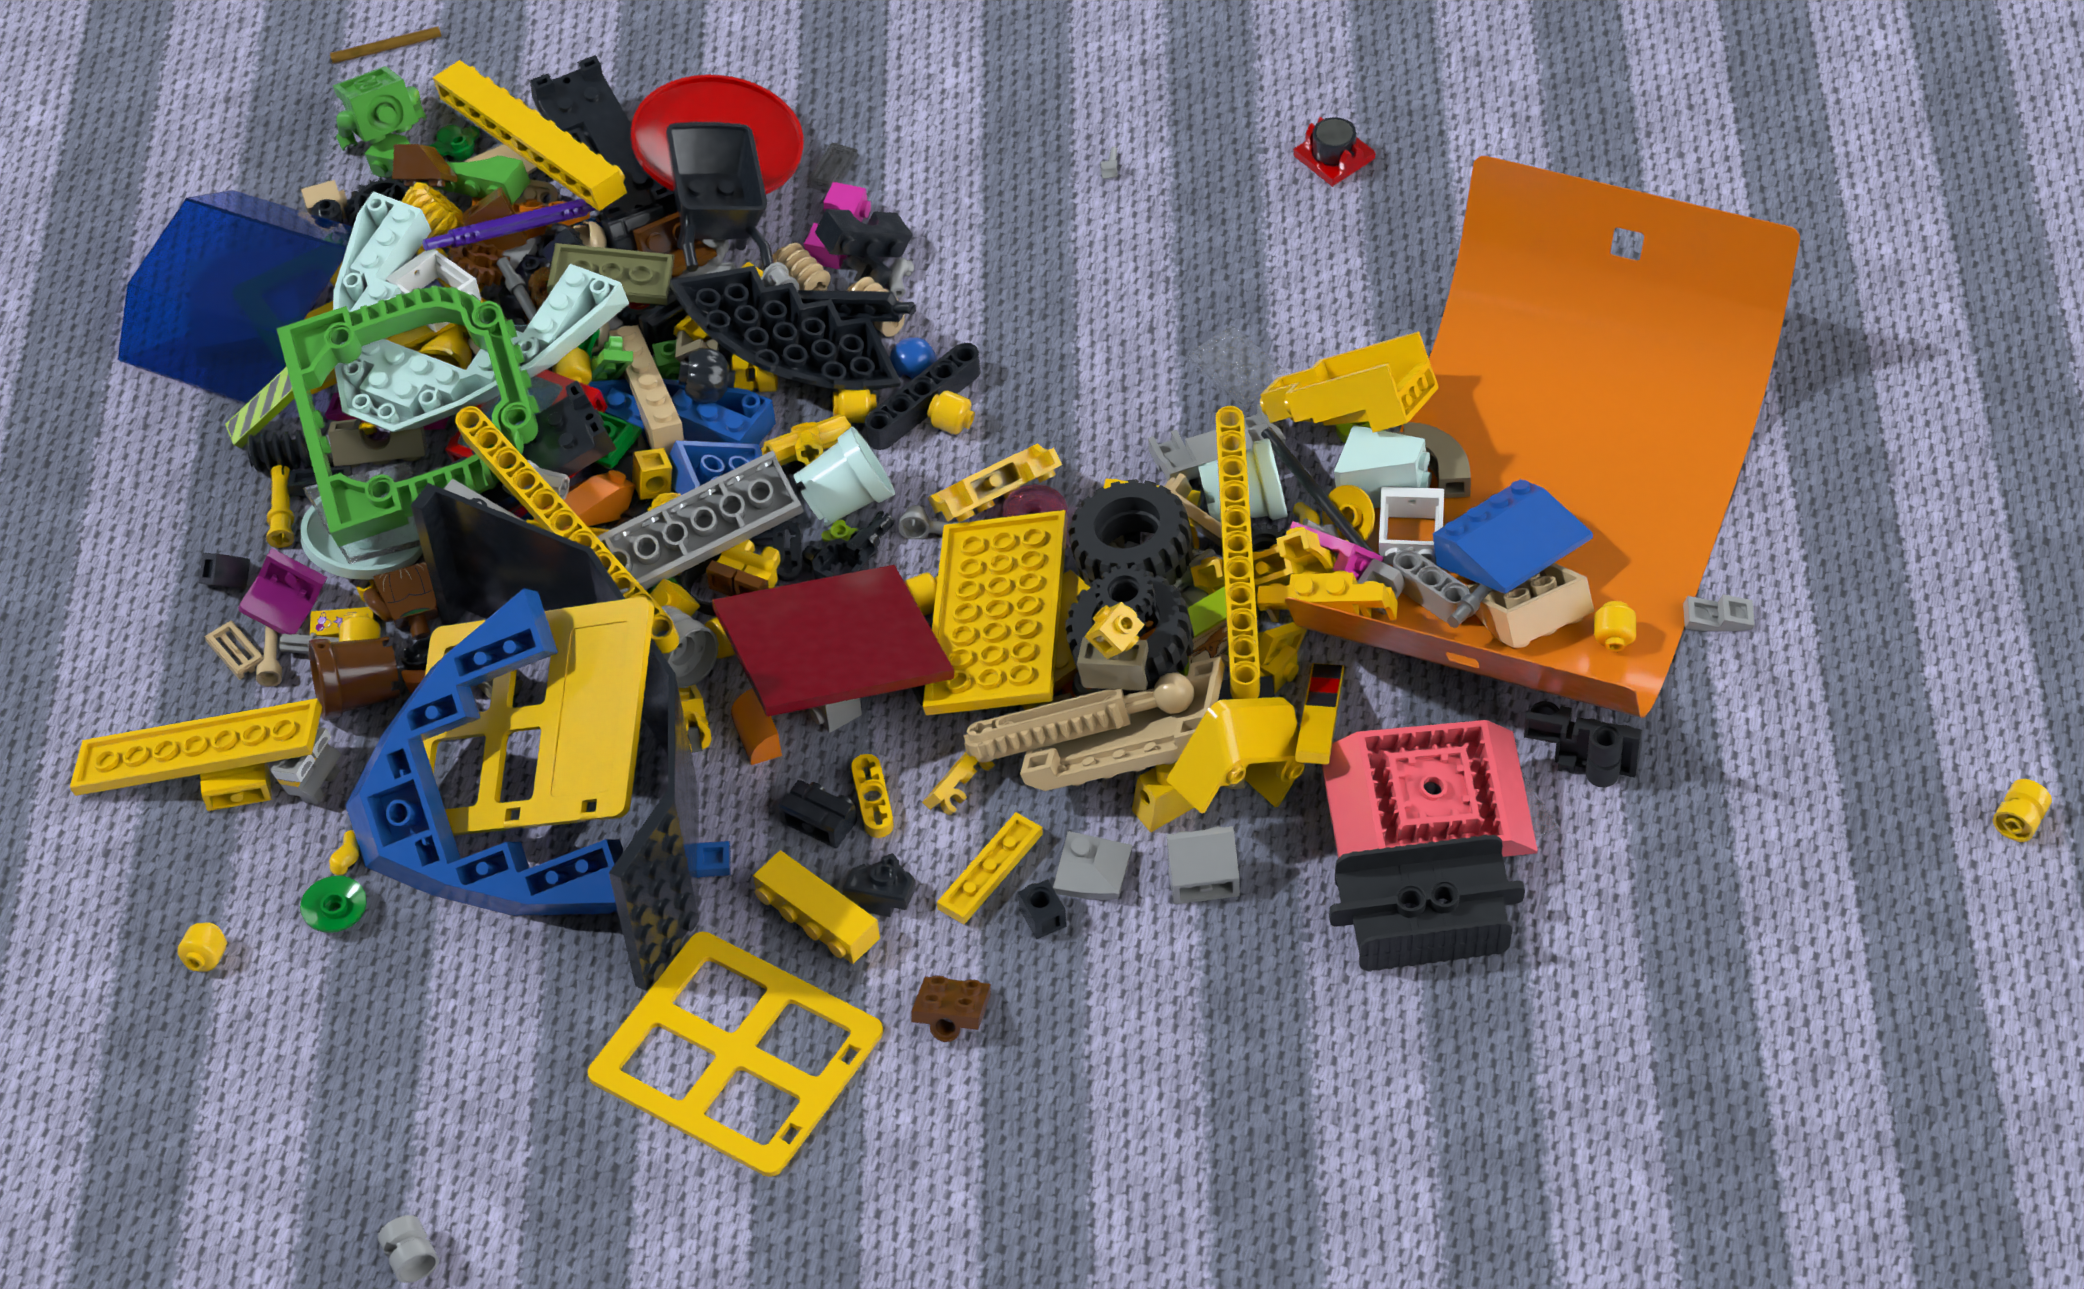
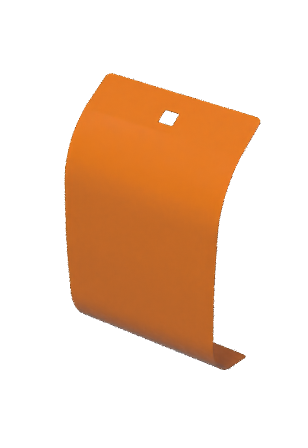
(1610, 391)

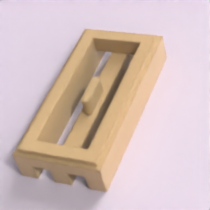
(247, 665)

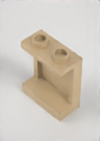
(1199, 519)

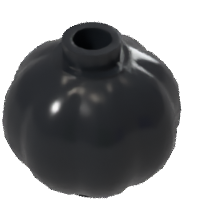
(706, 376)

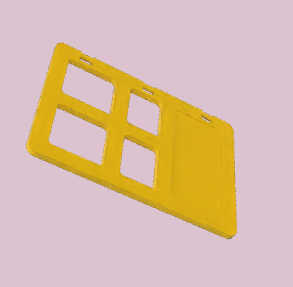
(585, 721)

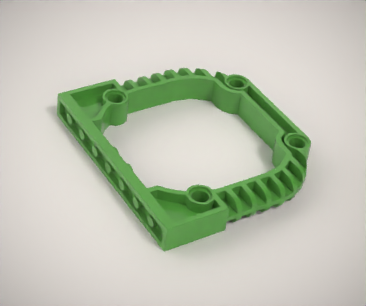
(314, 349)

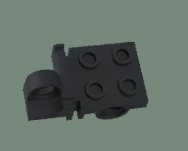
(1587, 743)

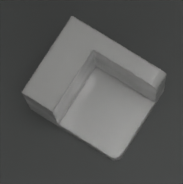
(1383, 573)

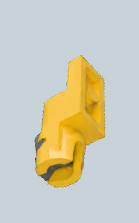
(695, 718)

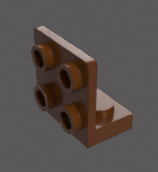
(663, 238)

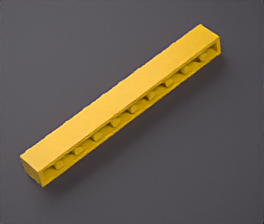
(531, 135)

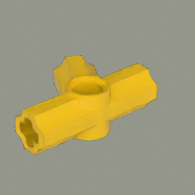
(807, 440)

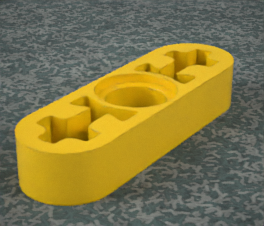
(877, 784)

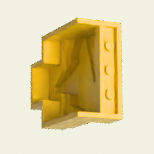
(1370, 384)

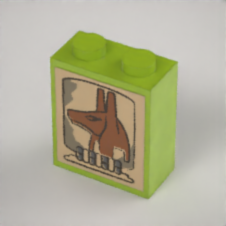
(1209, 628)

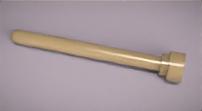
(269, 670)

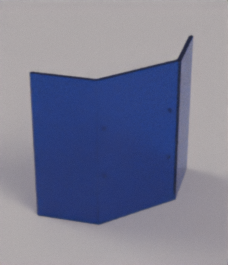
(221, 287)

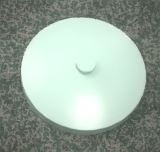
(326, 554)

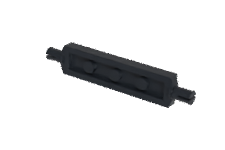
(878, 305)

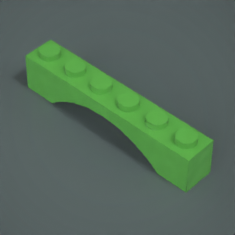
(473, 178)

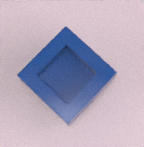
(713, 859)

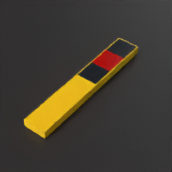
(1320, 714)

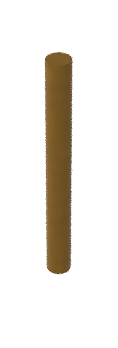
(386, 44)

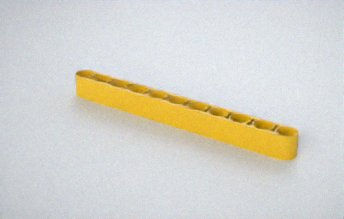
(558, 515)
(1237, 554)

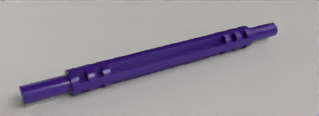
(510, 224)

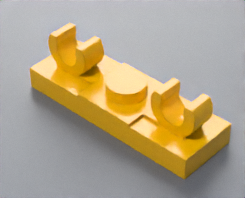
(961, 772)

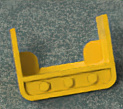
(1236, 741)

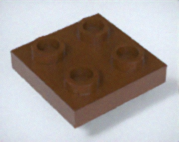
(950, 999)

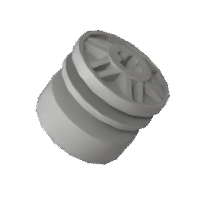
(695, 650)

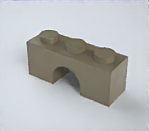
(352, 446)

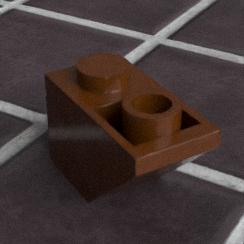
(420, 164)

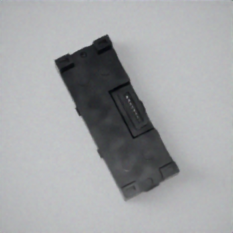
(592, 115)
(566, 441)

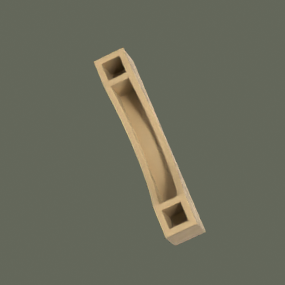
(652, 398)

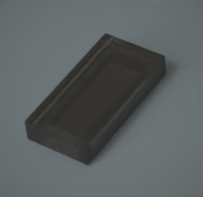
(832, 167)

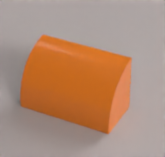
(755, 728)

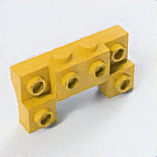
(996, 480)
(1292, 554)
(1332, 590)

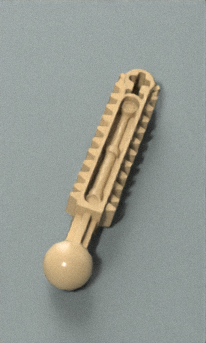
(1073, 718)

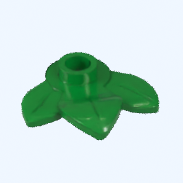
(456, 142)

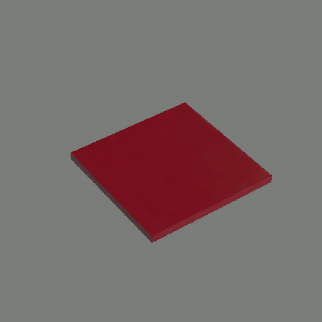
(832, 640)

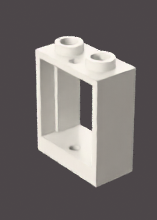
(429, 267)
(1396, 503)

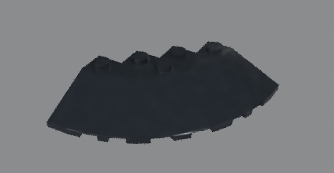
(783, 334)

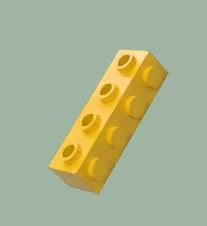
(816, 907)

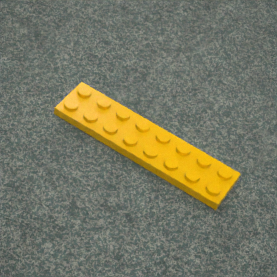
(196, 747)

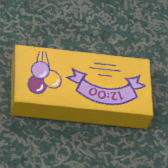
(327, 622)

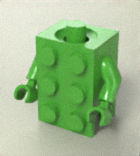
(376, 106)

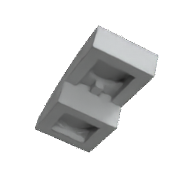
(1725, 615)

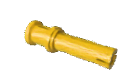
(280, 516)

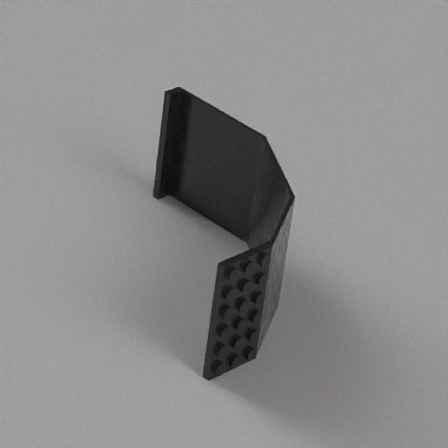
(479, 564)

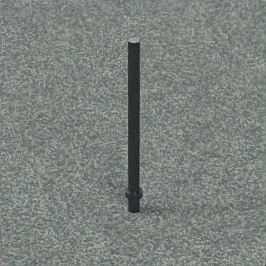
(1314, 489)

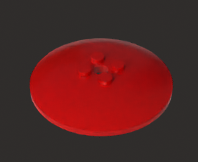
(718, 99)

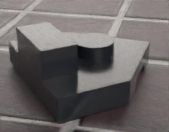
(880, 886)

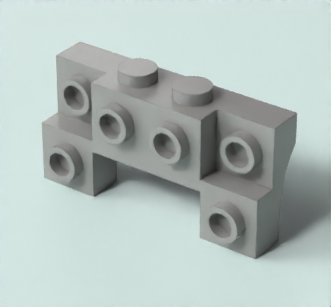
(1175, 458)

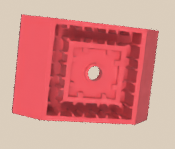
(1381, 797)

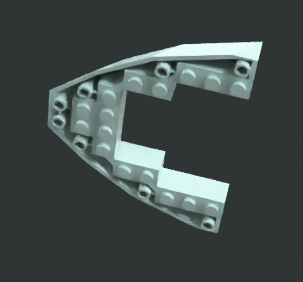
(410, 389)

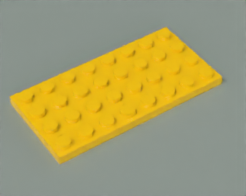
(998, 611)

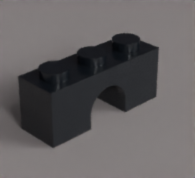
(845, 235)

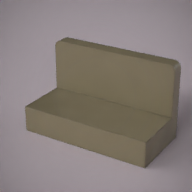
(1118, 672)

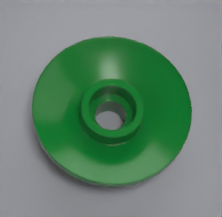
(333, 893)

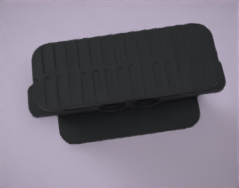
(1461, 870)

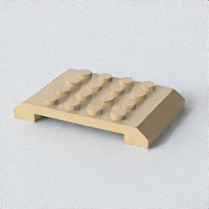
(1149, 740)

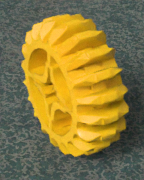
(438, 210)

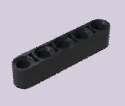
(911, 403)

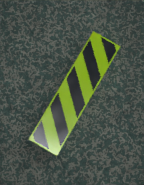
(261, 409)

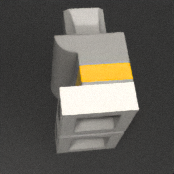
(305, 774)

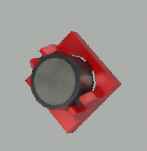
(1333, 144)

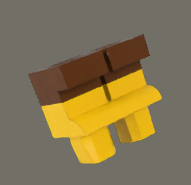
(742, 570)

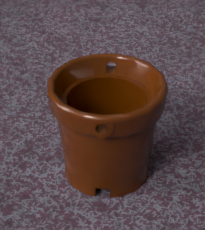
(352, 674)

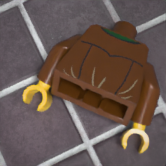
(403, 598)

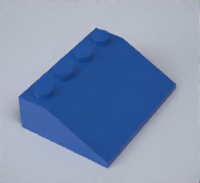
(1509, 537)

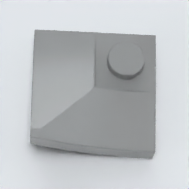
(1092, 867)

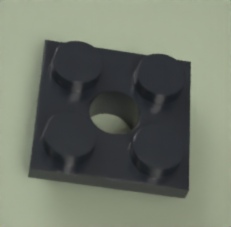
(659, 323)

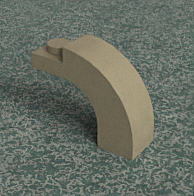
(1446, 459)

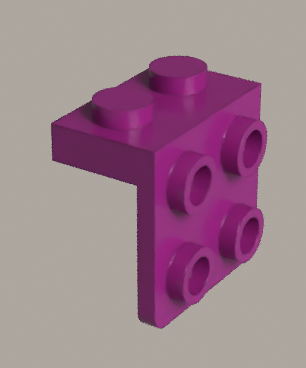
(282, 593)

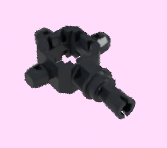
(856, 550)

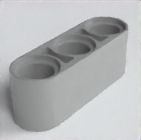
(1429, 584)

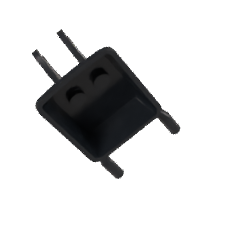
(717, 186)

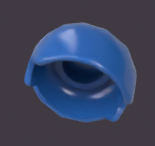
(912, 356)

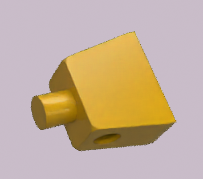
(1156, 799)

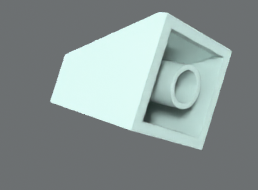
(1382, 461)

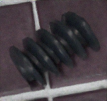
(278, 451)

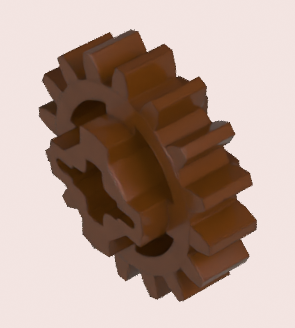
(479, 261)

